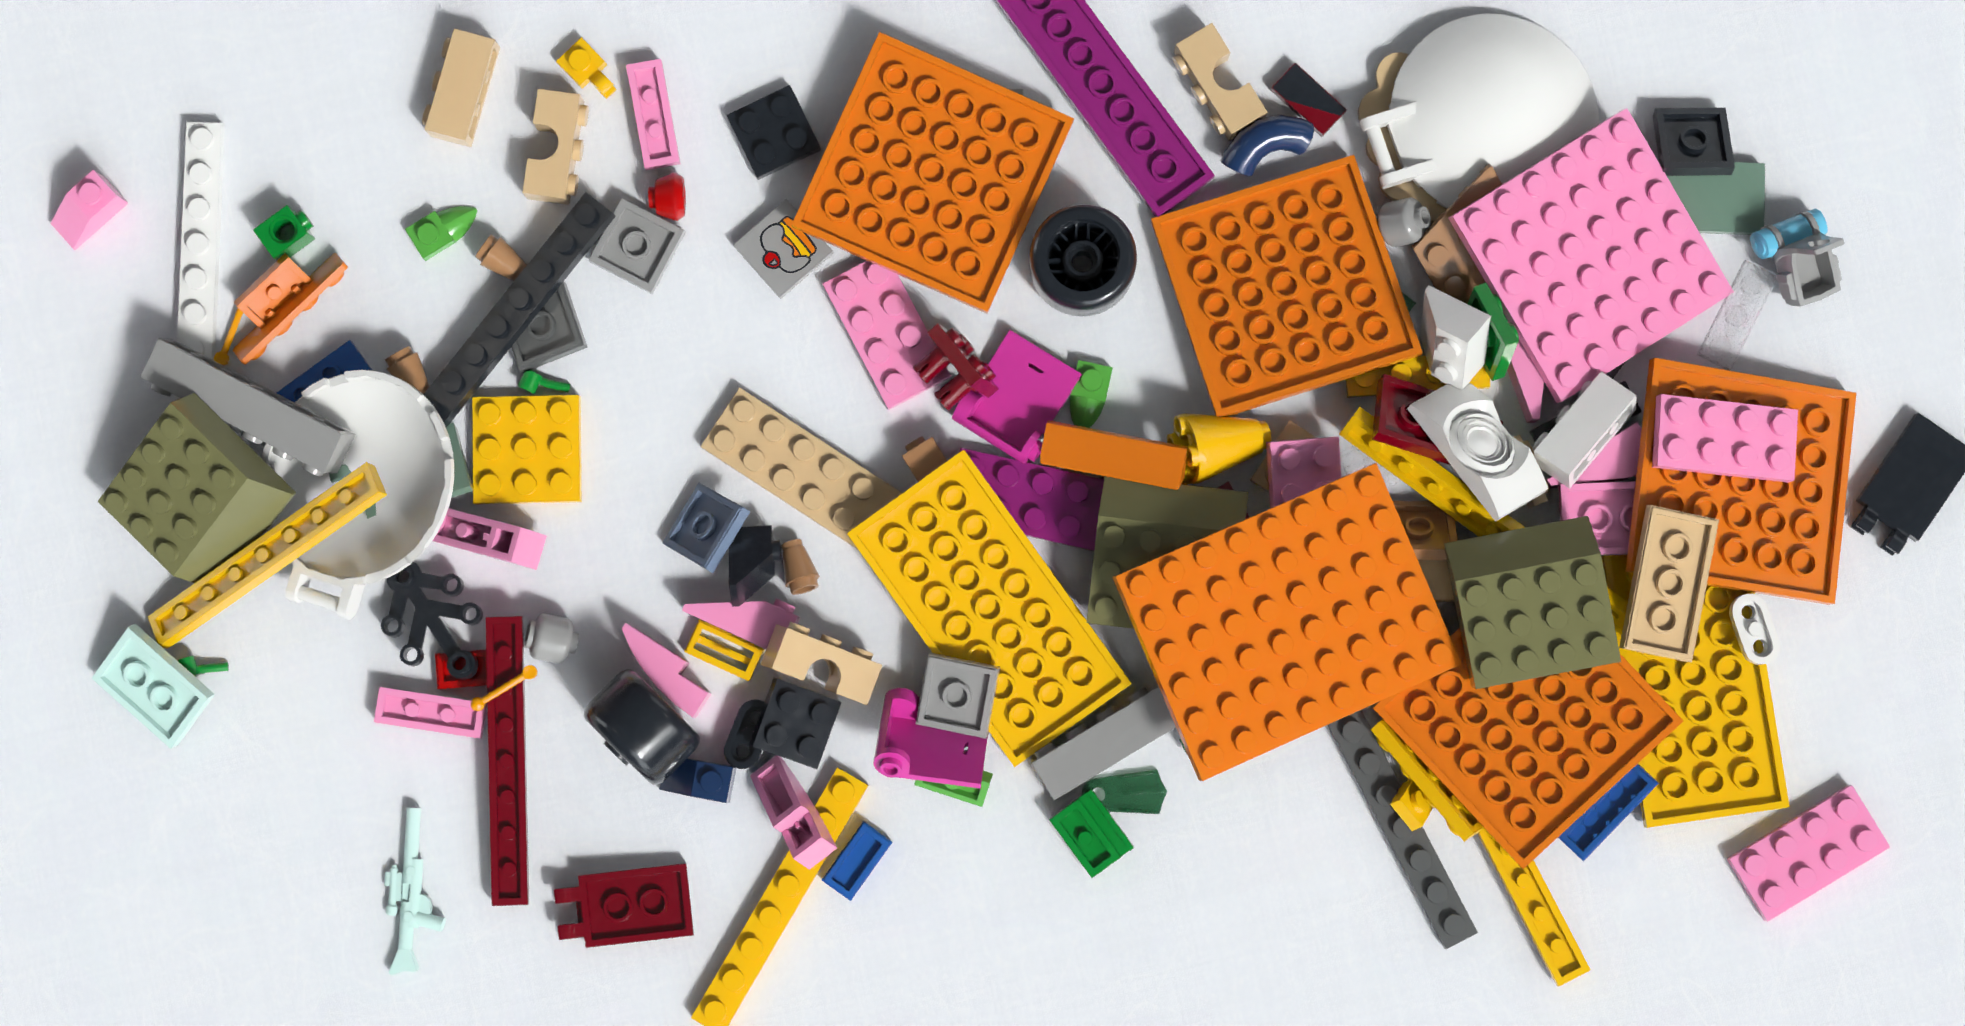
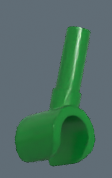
(531, 381)
(190, 664)

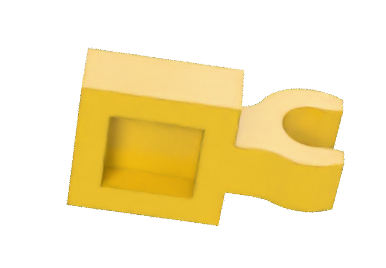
(585, 66)

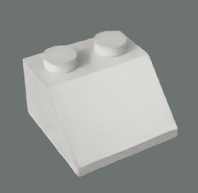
(1453, 338)

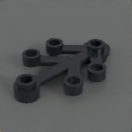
(427, 614)

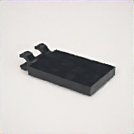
(1911, 483)

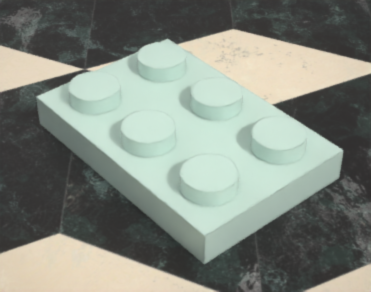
(153, 686)

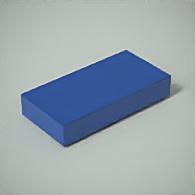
(857, 861)

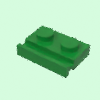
(1091, 833)

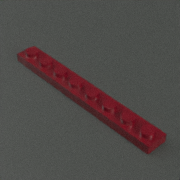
(507, 763)

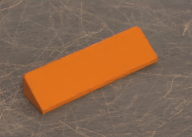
(1114, 455)

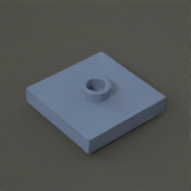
(706, 527)

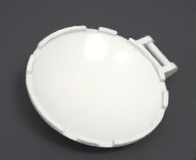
(1480, 97)
(415, 462)

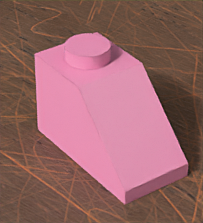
(87, 209)

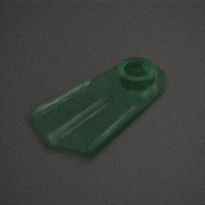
(1131, 792)

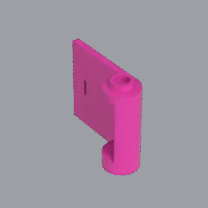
(1026, 398)
(924, 751)

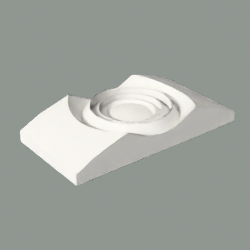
(1480, 448)

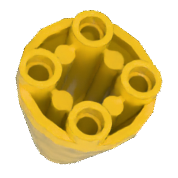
(1217, 443)

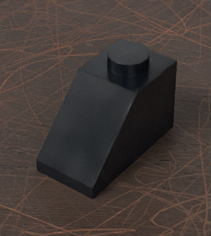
(751, 561)

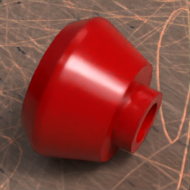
(668, 196)

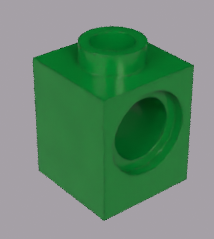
(270, 229)

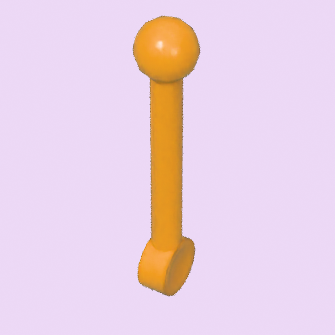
(222, 356)
(529, 672)

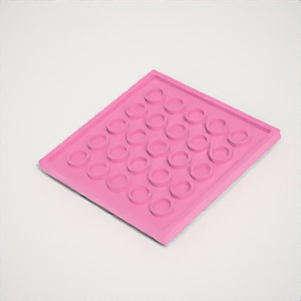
(1591, 255)

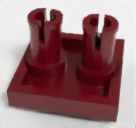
(957, 350)

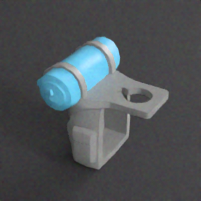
(1802, 257)

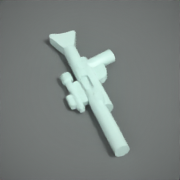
(407, 887)

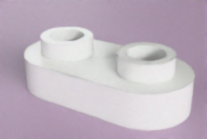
(1756, 628)

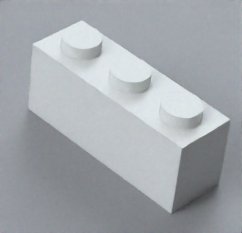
(1584, 429)

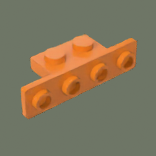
(279, 298)

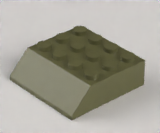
(195, 491)
(1145, 523)
(1532, 602)

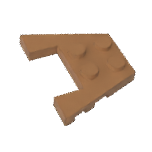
(1442, 250)

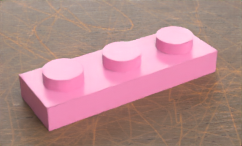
(653, 114)
(429, 713)

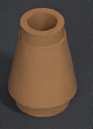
(500, 258)
(408, 367)
(798, 568)

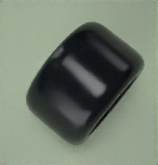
(1089, 233)
(641, 727)

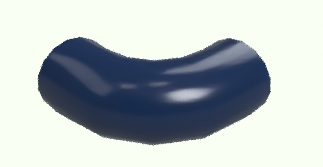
(1264, 137)

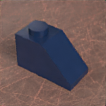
(702, 780)

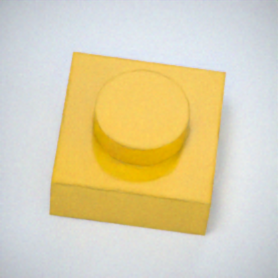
(1411, 805)

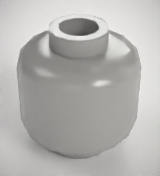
(1403, 221)
(551, 638)

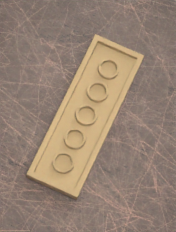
(796, 466)

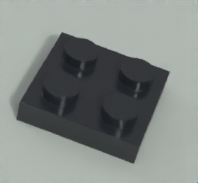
(774, 132)
(1693, 141)
(795, 723)

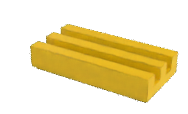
(751, 662)

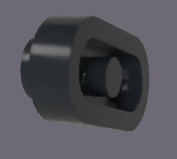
(741, 734)

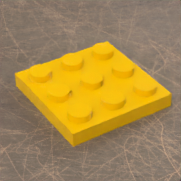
(527, 449)

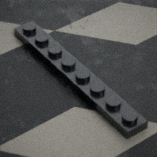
(518, 307)

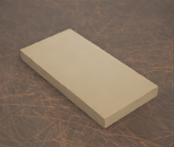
(1669, 583)

